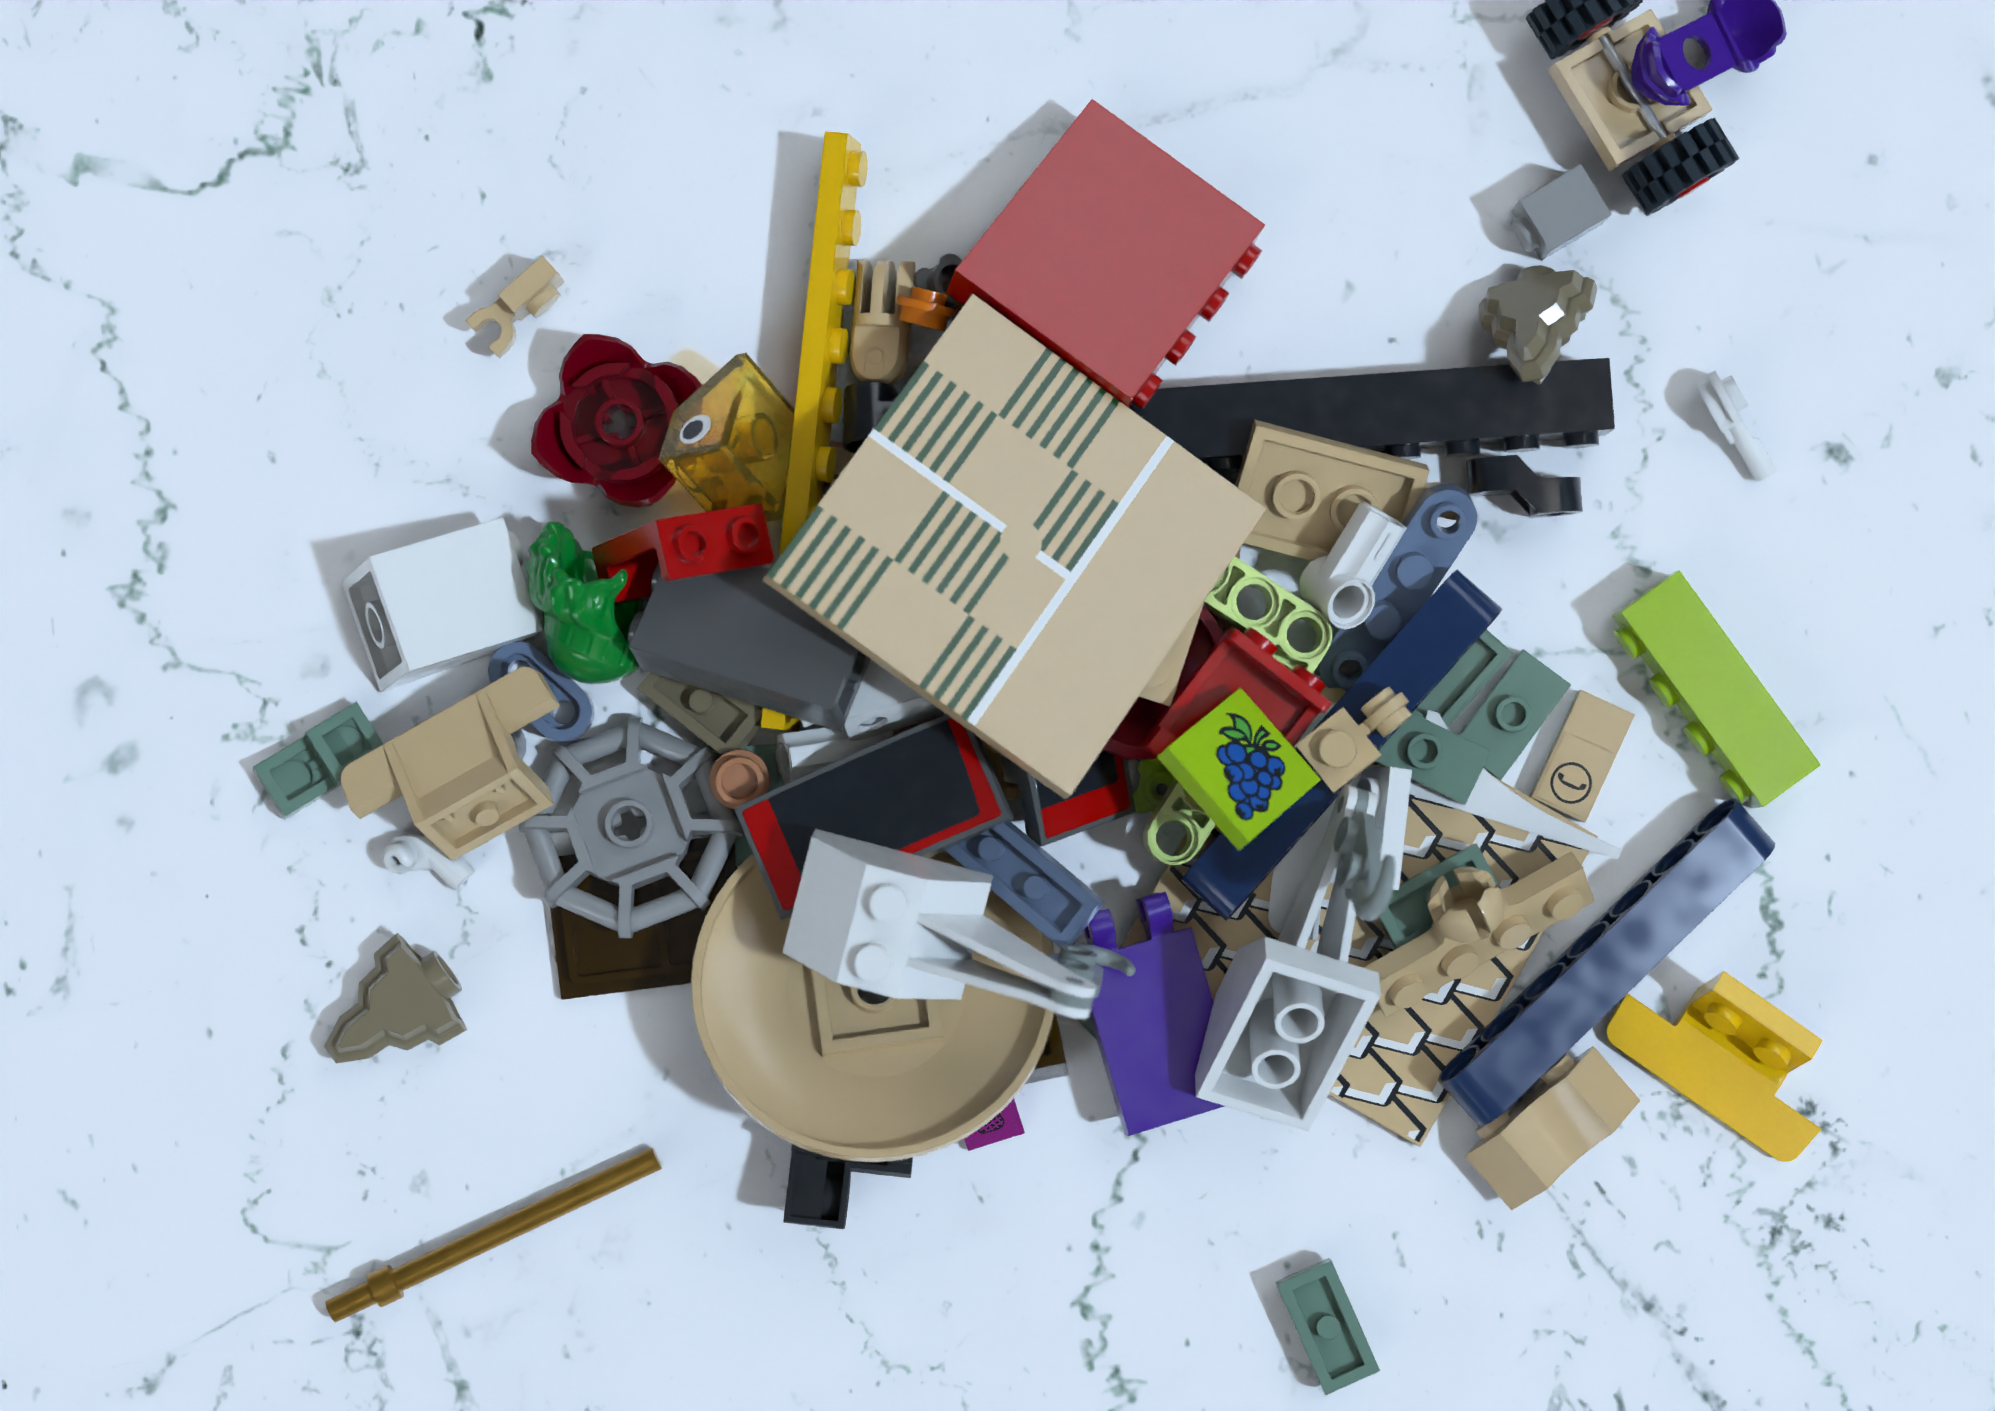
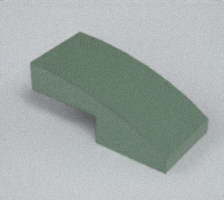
(316, 761)

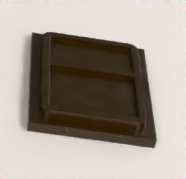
(598, 962)

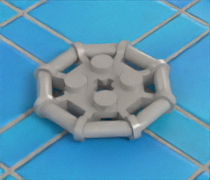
(661, 842)

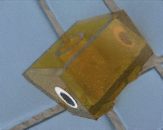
(732, 441)

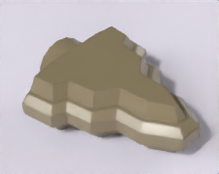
(1536, 316)
(398, 1005)

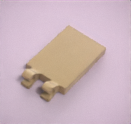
(1317, 485)

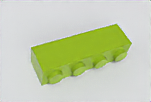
(1714, 691)

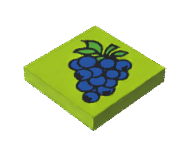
(1239, 768)

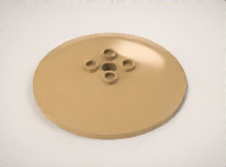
(847, 1071)

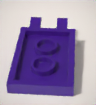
(1152, 1021)

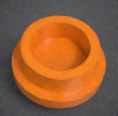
(925, 308)

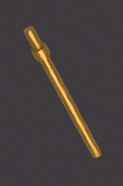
(388, 1284)

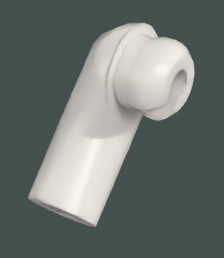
(417, 853)

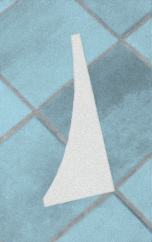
(1500, 804)

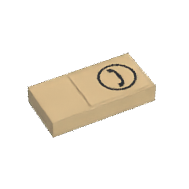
(1581, 756)

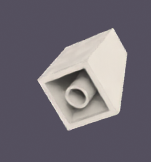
(441, 602)

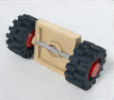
(1618, 115)

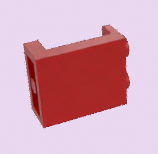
(686, 548)
(1243, 661)

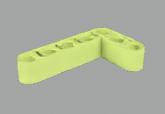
(1280, 612)

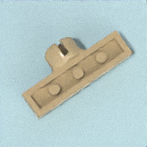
(1476, 925)

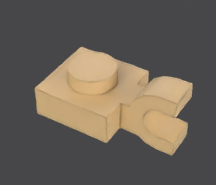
(529, 293)

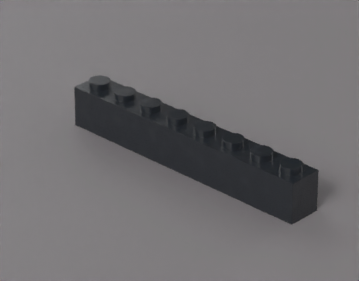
(1395, 411)

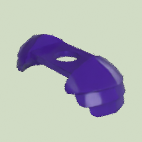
(1731, 35)

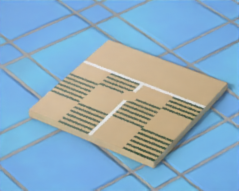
(1016, 546)

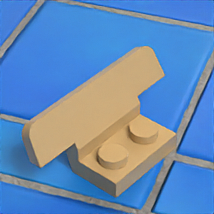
(460, 767)

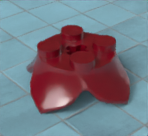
(595, 381)

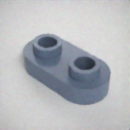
(562, 687)

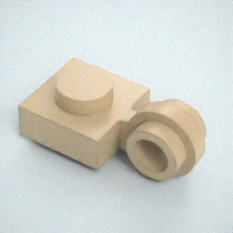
(1341, 747)

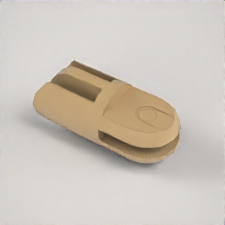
(878, 338)

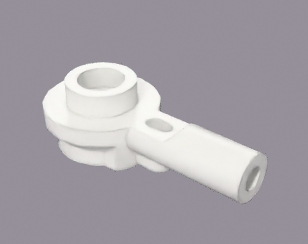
(1724, 402)

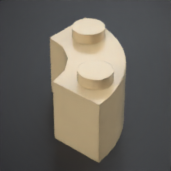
(1552, 1127)

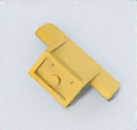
(1726, 1056)

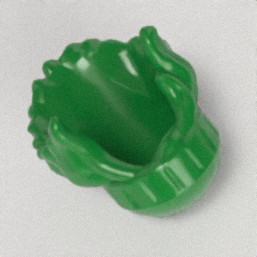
(581, 623)

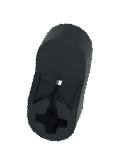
(1512, 476)

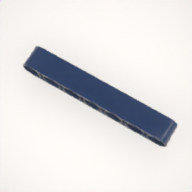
(1409, 665)
(1606, 962)

